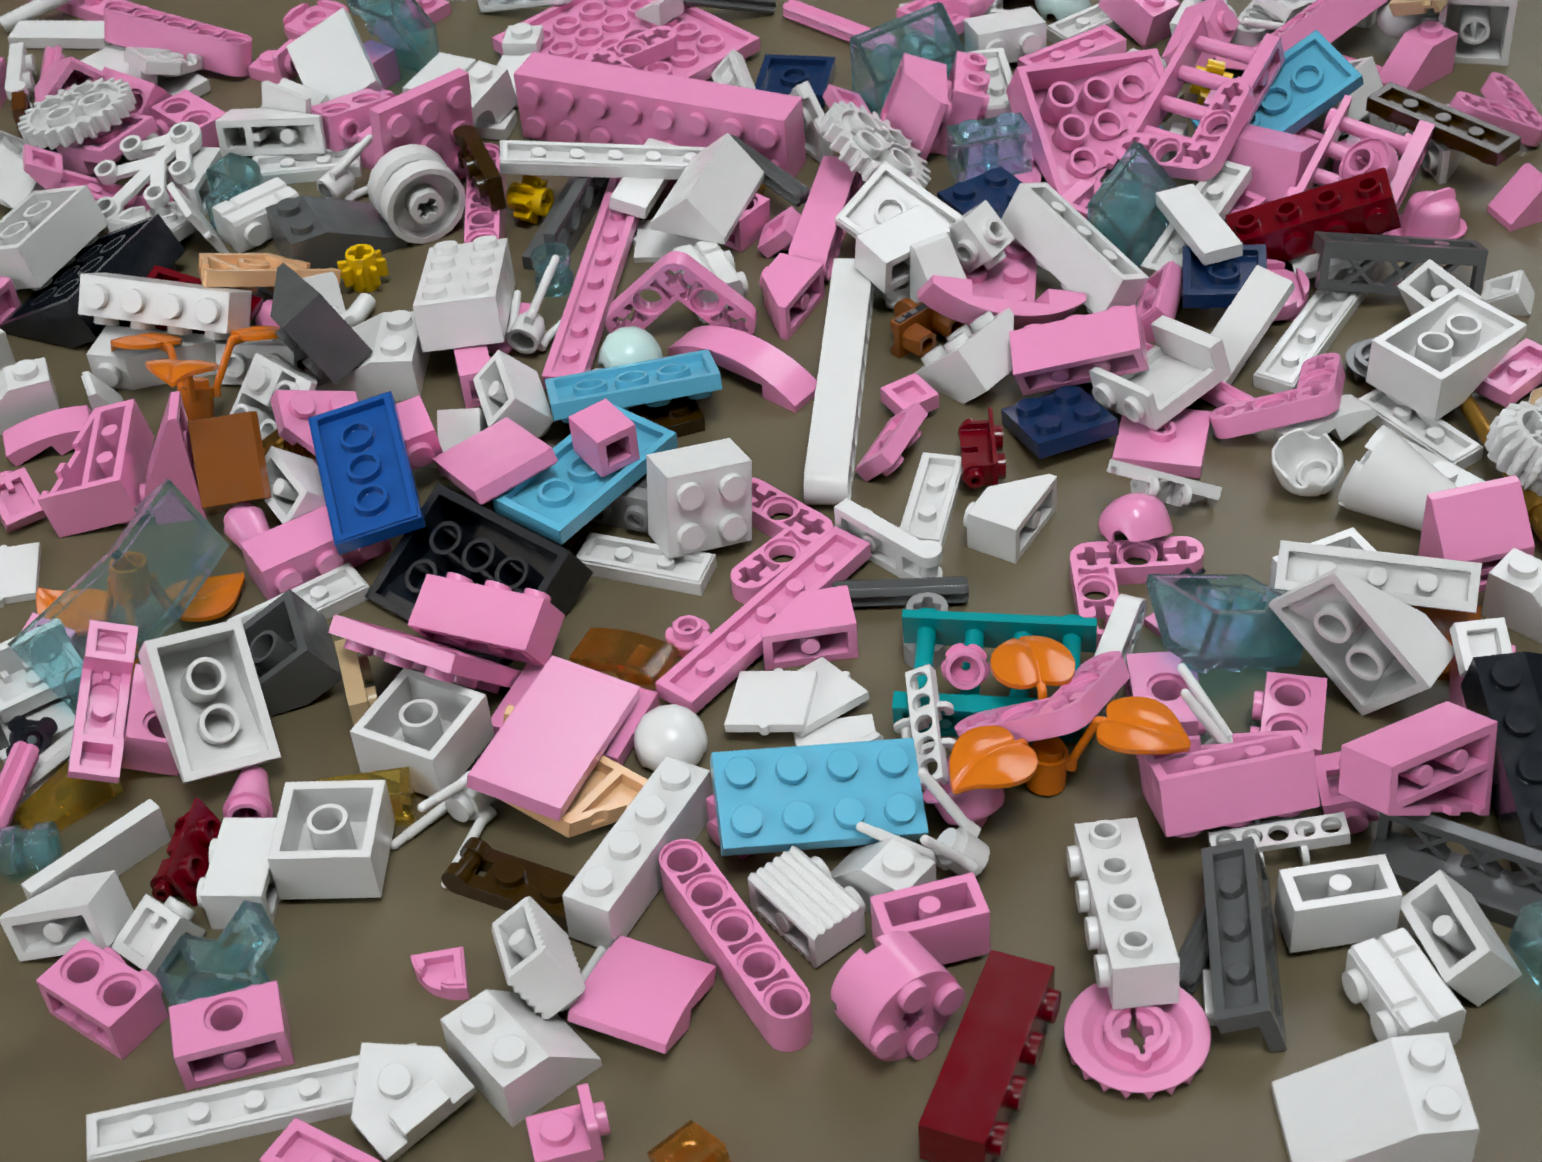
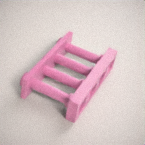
(1262, 68)
(1410, 146)

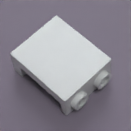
(1180, 371)

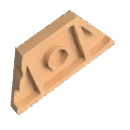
(250, 270)
(599, 800)

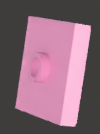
(1172, 449)

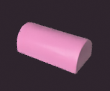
(1160, 297)

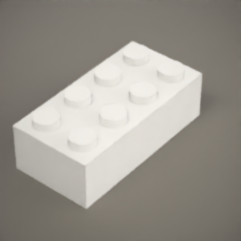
(464, 294)

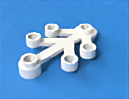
(180, 141)

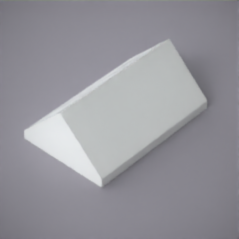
(711, 193)

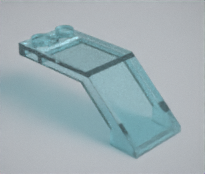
(139, 582)

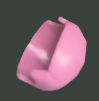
(1137, 516)

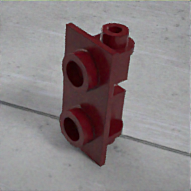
(979, 453)
(187, 854)

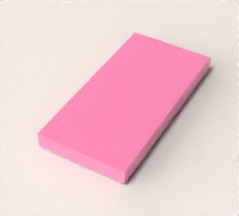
(553, 738)

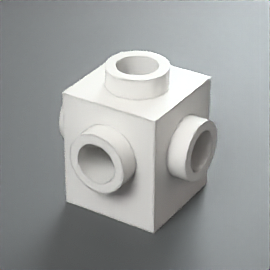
(980, 237)

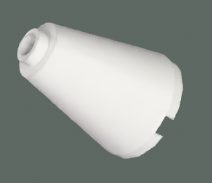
(1392, 481)

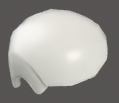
(1307, 463)
(672, 733)

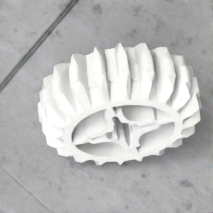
(1517, 443)

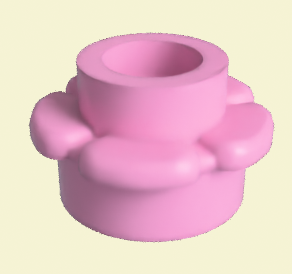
(687, 633)
(962, 678)

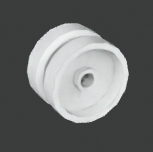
(416, 193)

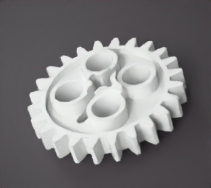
(77, 113)
(868, 142)

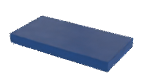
(366, 473)

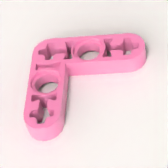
(638, 49)
(1503, 107)
(1202, 144)
(675, 288)
(1315, 397)
(788, 536)
(1105, 576)
(1066, 710)

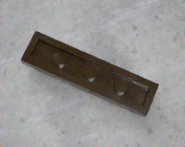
(1452, 127)

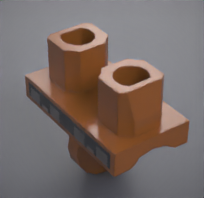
(917, 328)

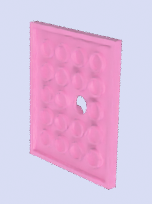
(589, 25)

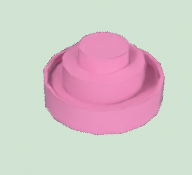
(1367, 156)

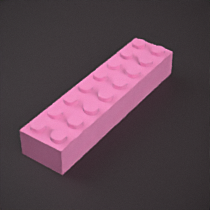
(623, 105)

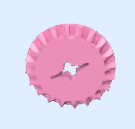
(1100, 1043)

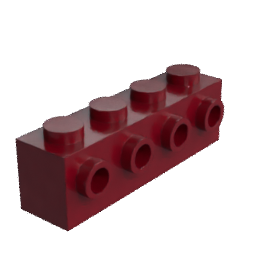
(1347, 206)
(989, 1061)

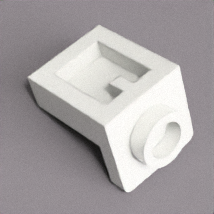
(154, 931)

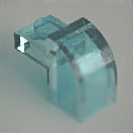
(230, 178)
(213, 967)

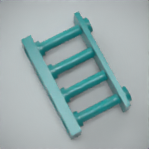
(988, 630)

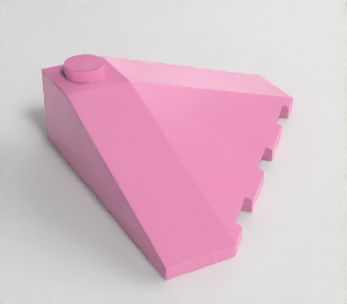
(1082, 111)

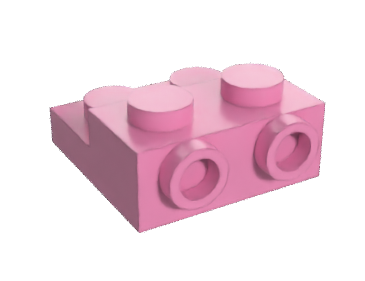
(967, 92)
(92, 151)

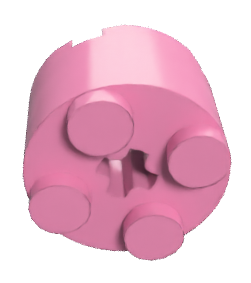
(896, 997)

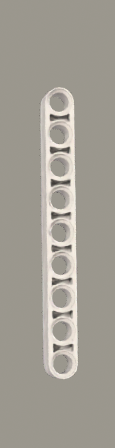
(839, 387)

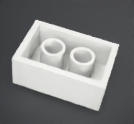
(47, 234)

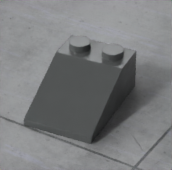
(324, 228)
(315, 328)
(292, 653)

